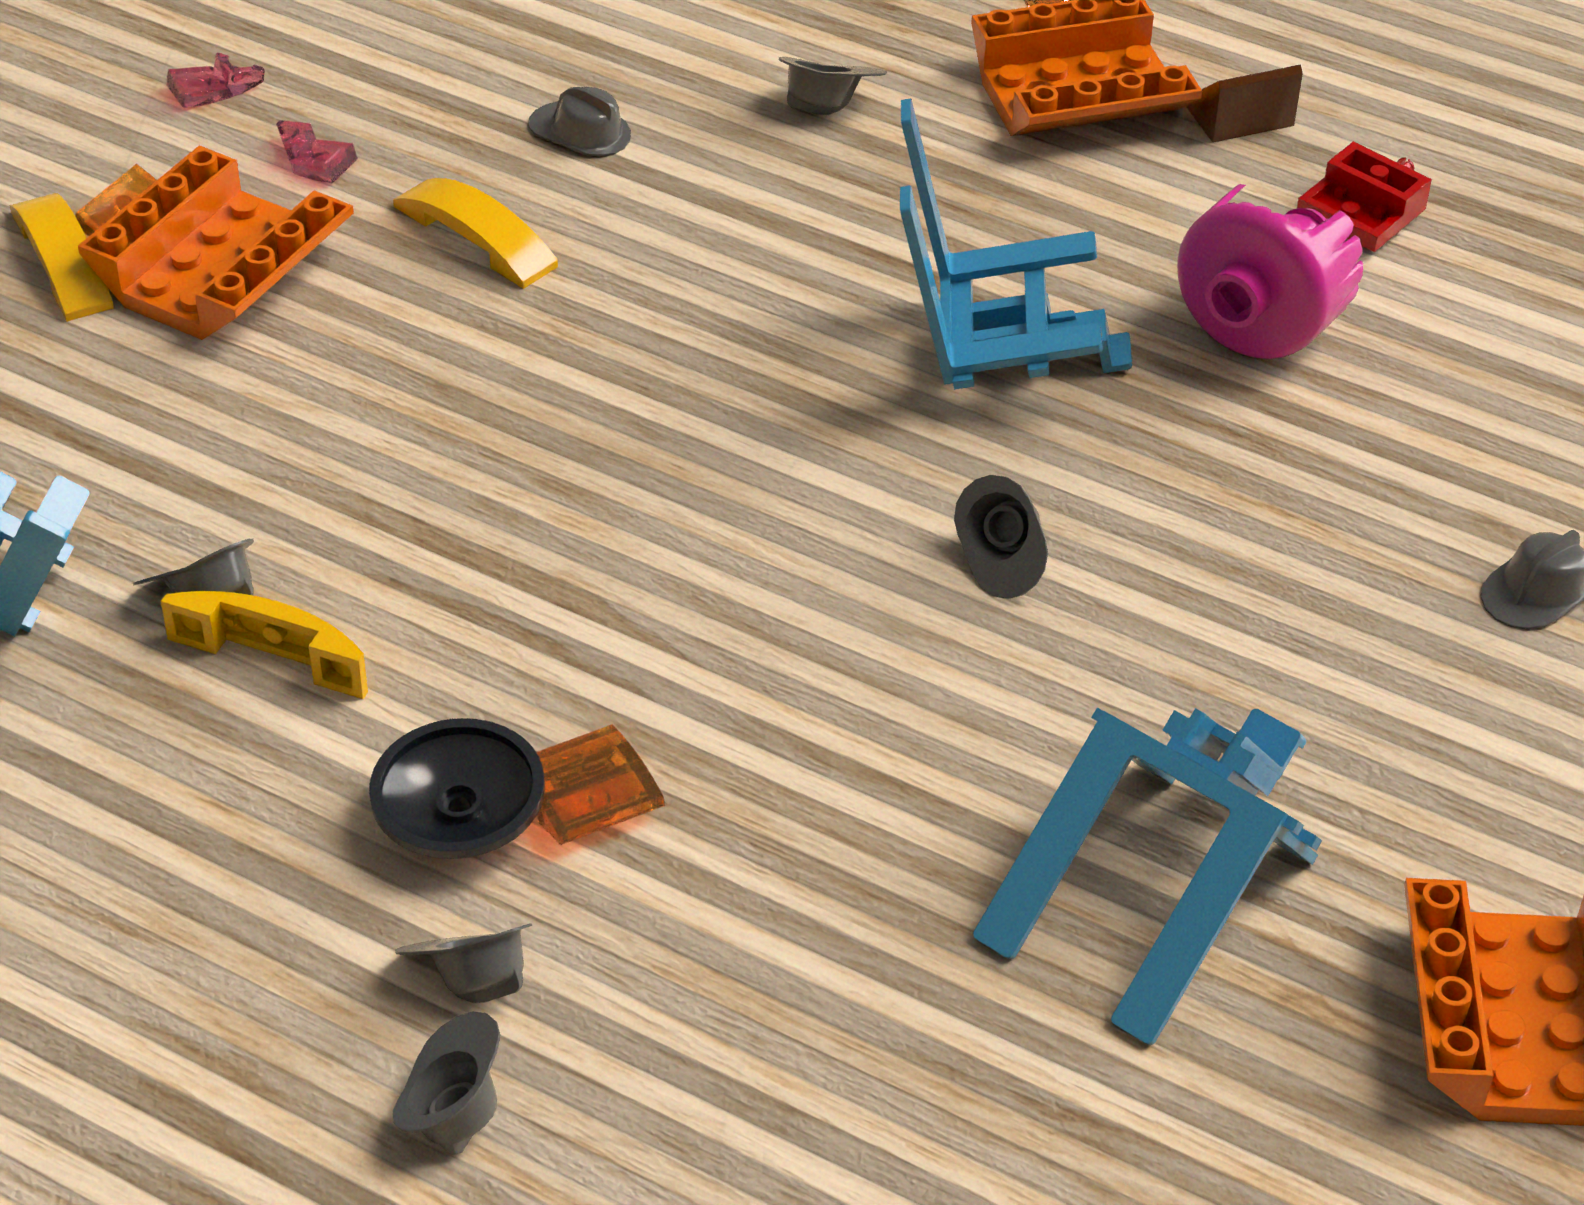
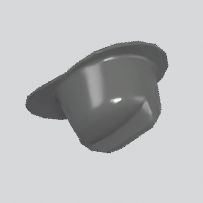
(823, 87)
(583, 121)
(1001, 536)
(219, 571)
(1537, 582)
(477, 965)
(451, 1083)

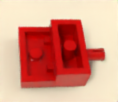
(1372, 191)

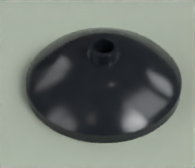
(457, 788)

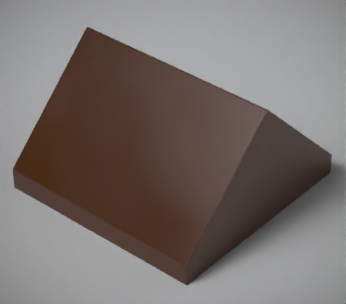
(1249, 104)

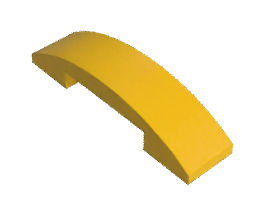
(56, 239)
(511, 243)
(212, 617)

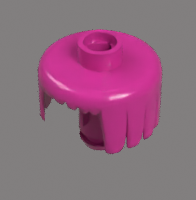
(1266, 277)

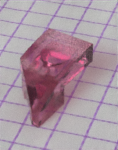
(212, 84)
(314, 157)

